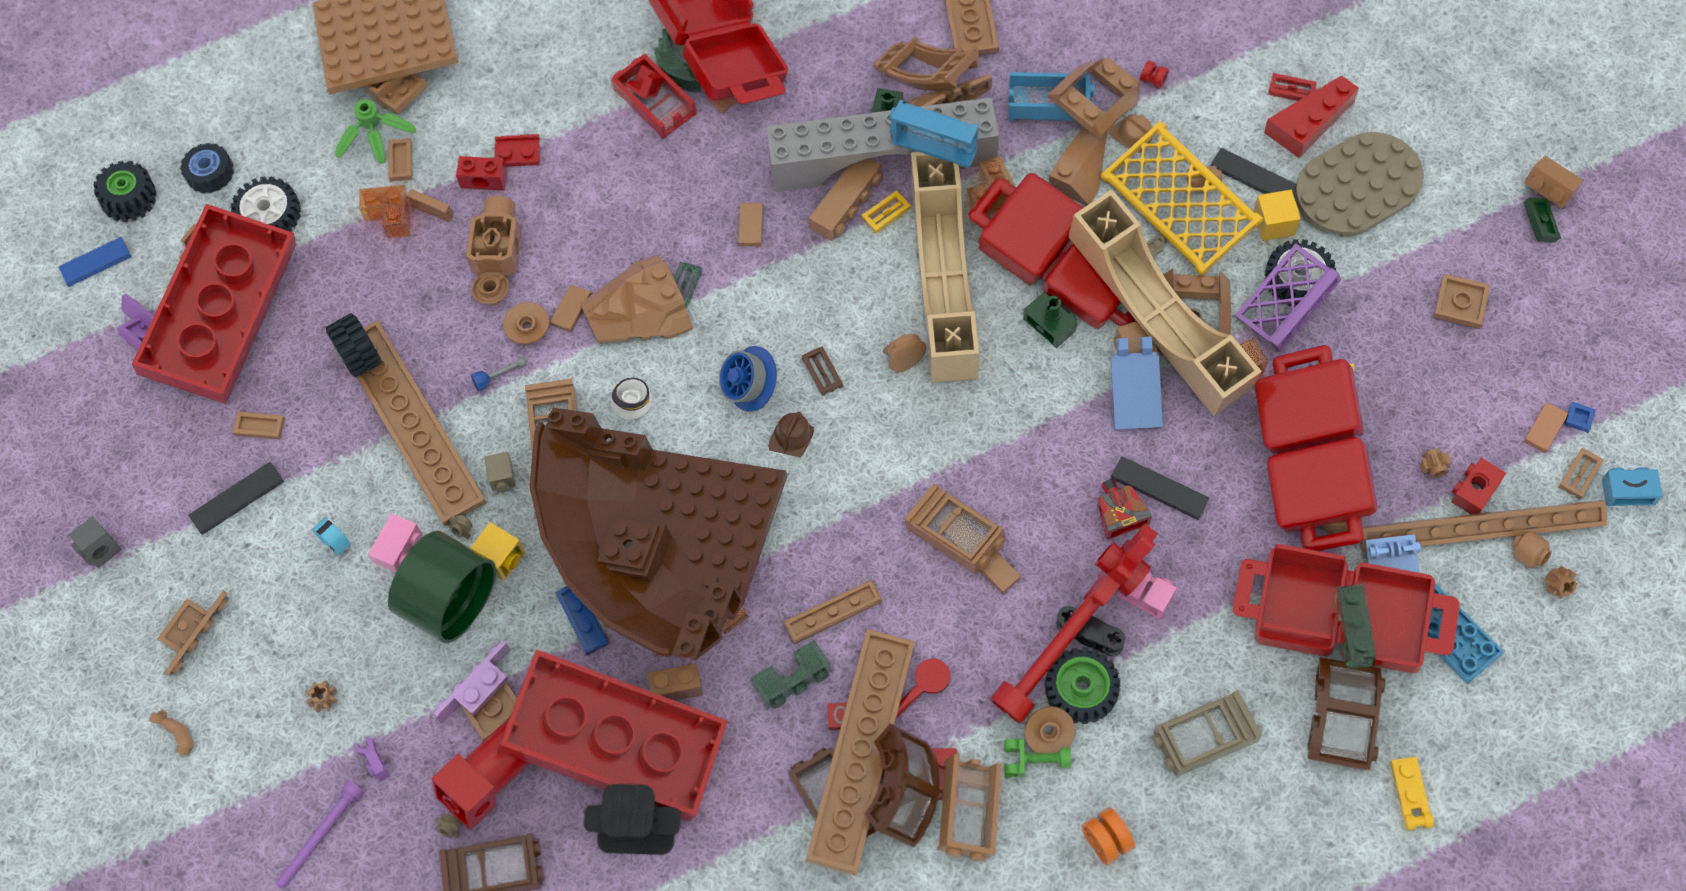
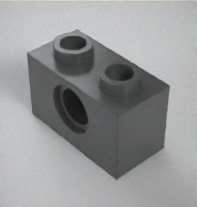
(94, 543)

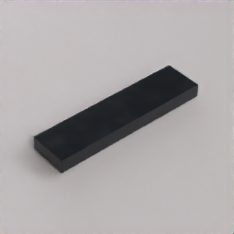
(1251, 173)
(1160, 488)
(236, 498)

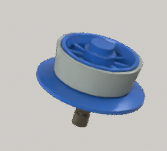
(748, 378)

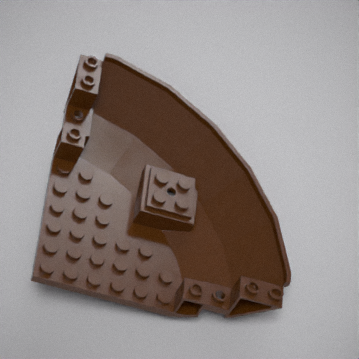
(689, 521)

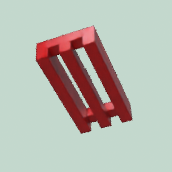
(1290, 92)

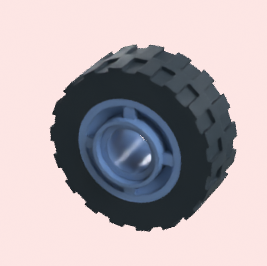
(207, 168)

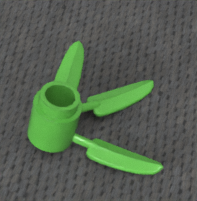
(368, 117)

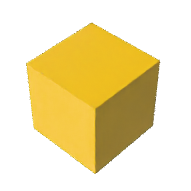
(1279, 215)
(500, 548)

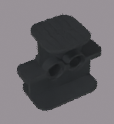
(631, 821)

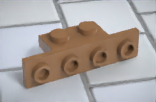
(184, 628)

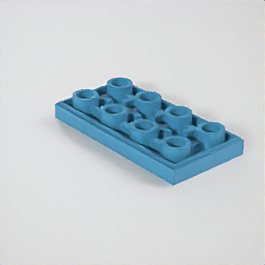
(1472, 646)

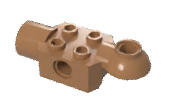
(493, 249)

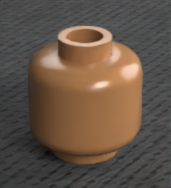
(1531, 550)

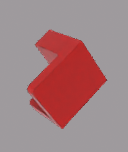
(647, 83)

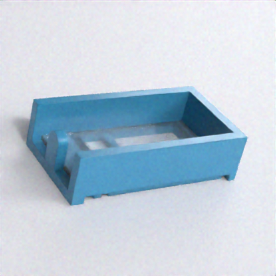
(1030, 91)
(934, 134)

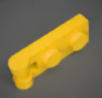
(1411, 793)

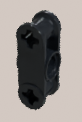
(1095, 633)

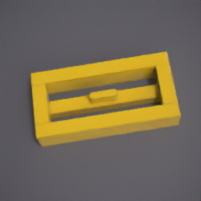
(872, 223)

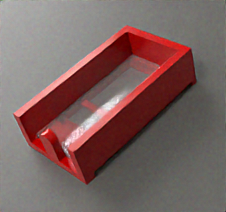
(662, 113)

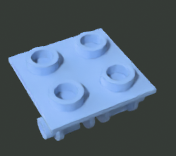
(1394, 552)

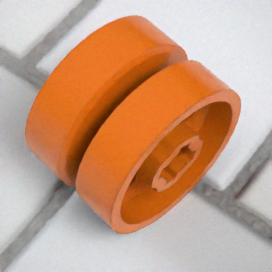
(1108, 836)

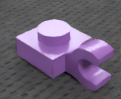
(375, 764)

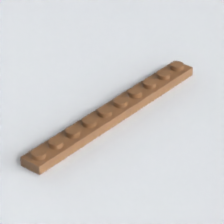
(1494, 524)

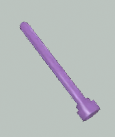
(350, 794)

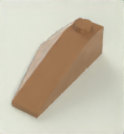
(966, 91)
(1080, 167)

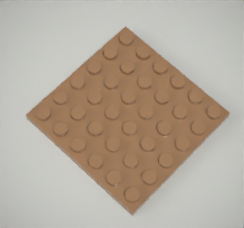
(381, 40)

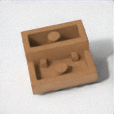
(397, 93)

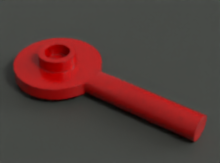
(931, 677)

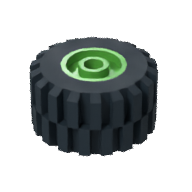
(125, 191)
(353, 345)

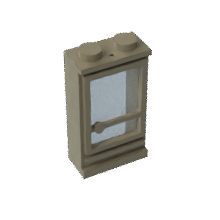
(1206, 734)

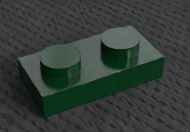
(1542, 219)

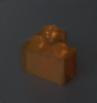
(988, 172)
(388, 205)

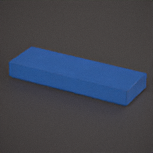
(94, 261)
(582, 621)

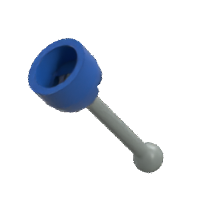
(481, 379)

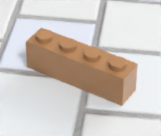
(845, 197)

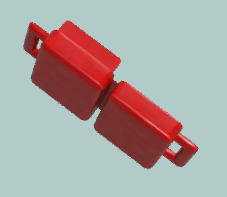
(724, 48)
(1033, 243)
(1319, 464)
(1302, 615)

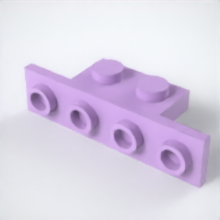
(478, 686)

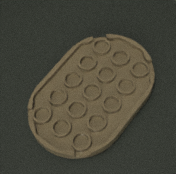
(1359, 183)

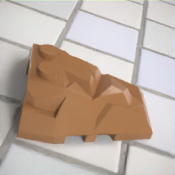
(638, 304)

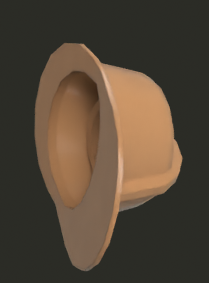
(1130, 130)

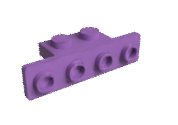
(135, 329)

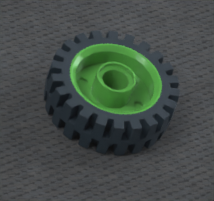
(1089, 668)

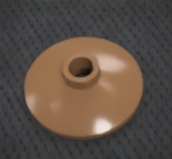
(525, 314)
(1060, 735)

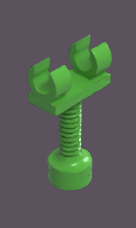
(1062, 757)

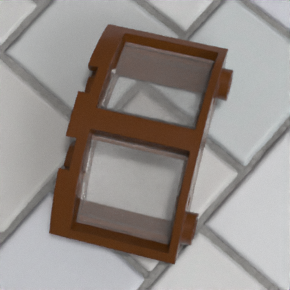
(1347, 714)
(909, 788)

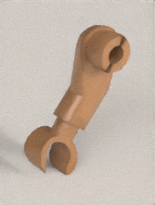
(179, 730)

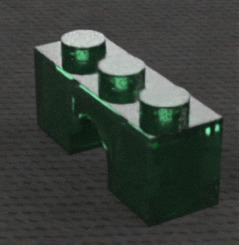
(1358, 635)
(775, 688)

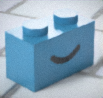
(1632, 487)

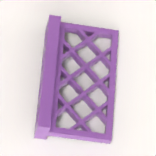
(1304, 309)

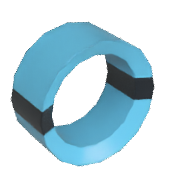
(331, 536)

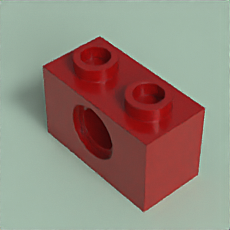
(481, 173)
(1486, 477)

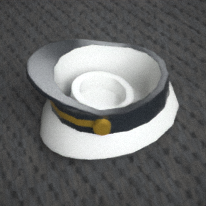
(631, 398)

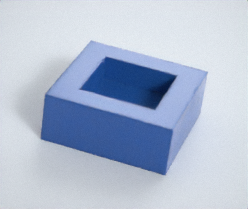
(1580, 417)

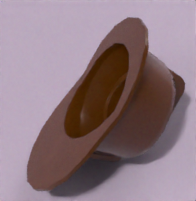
(791, 435)

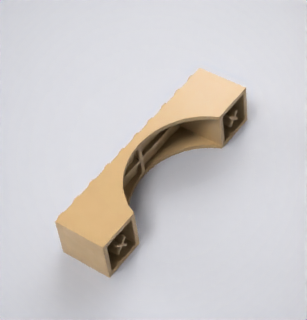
(943, 269)
(1204, 357)

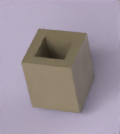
(500, 471)

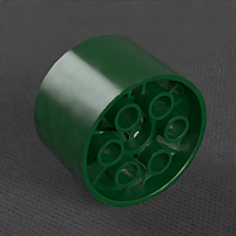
(441, 586)

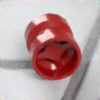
(1154, 74)

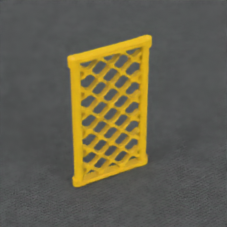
(1161, 129)

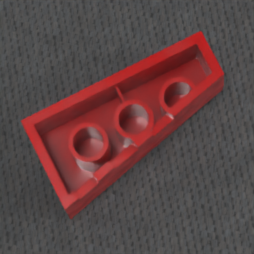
(1311, 116)

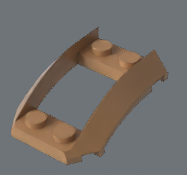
(949, 61)
(1083, 109)
(1205, 288)

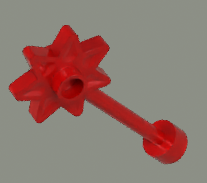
(1120, 570)

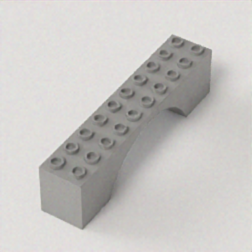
(814, 150)

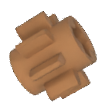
(1435, 463)
(1561, 582)
(327, 699)

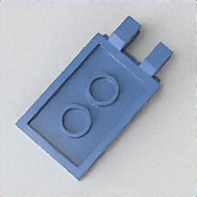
(1136, 386)

